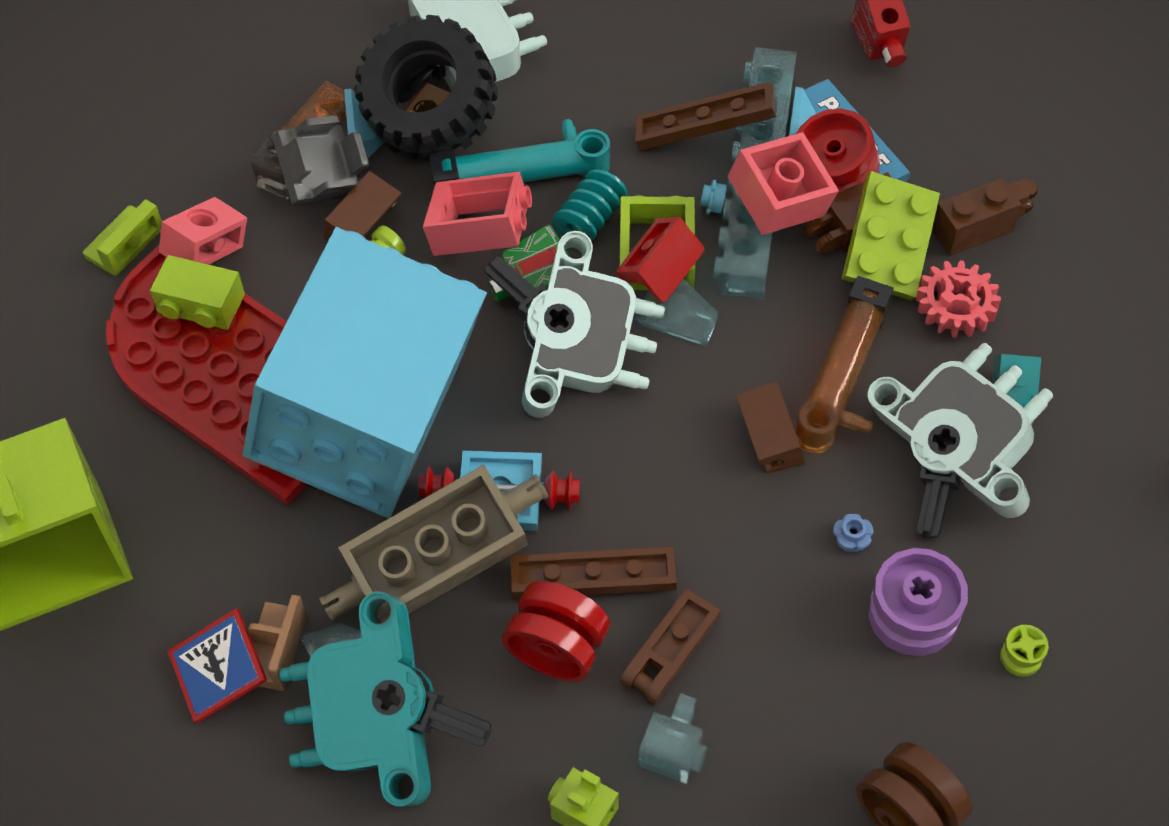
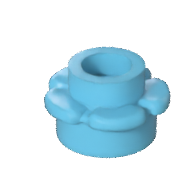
(713, 197)

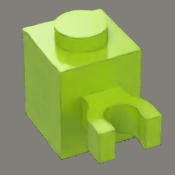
(582, 800)

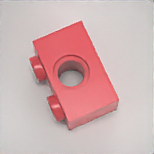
(203, 232)

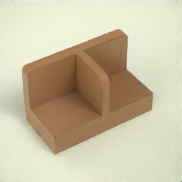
(278, 638)

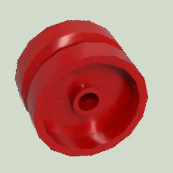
(843, 145)
(556, 631)

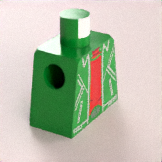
(531, 259)

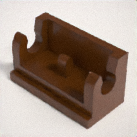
(362, 206)
(770, 428)

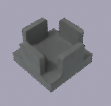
(319, 159)

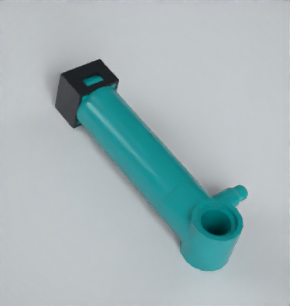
(537, 162)

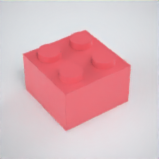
(782, 183)

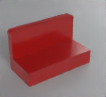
(662, 257)

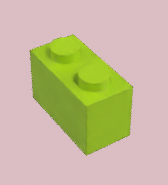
(197, 292)

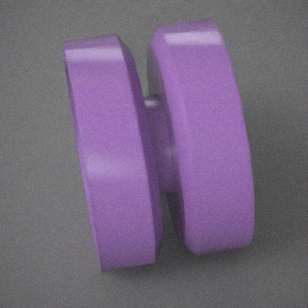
(917, 601)

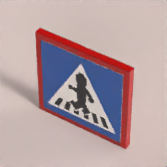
(217, 666)

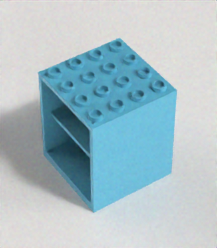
(360, 372)

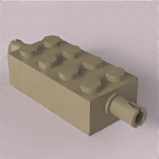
(435, 543)

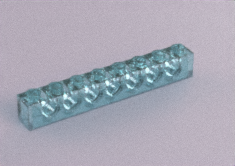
(747, 274)

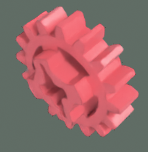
(958, 299)

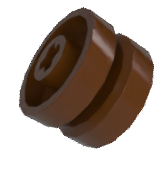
(913, 791)

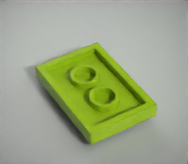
(891, 234)

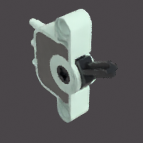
(981, 421)

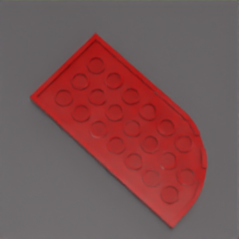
(196, 373)

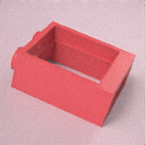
(475, 195)

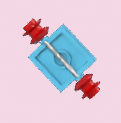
(508, 471)

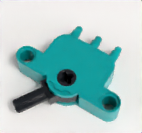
(352, 709)

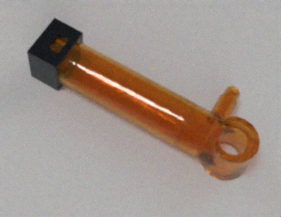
(842, 365)

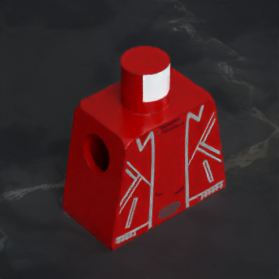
(882, 29)

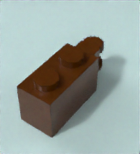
(982, 214)
(838, 221)

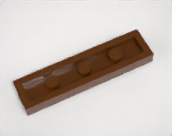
(706, 116)
(598, 570)

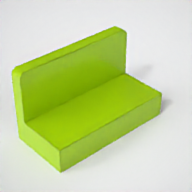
(125, 237)

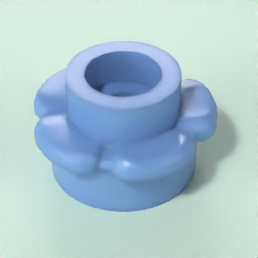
(849, 541)

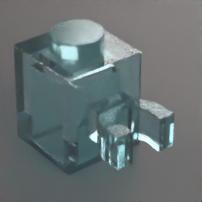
(672, 744)

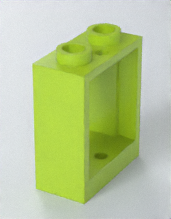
(646, 210)

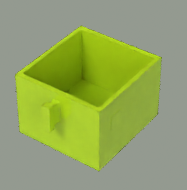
(53, 526)

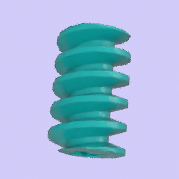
(590, 204)

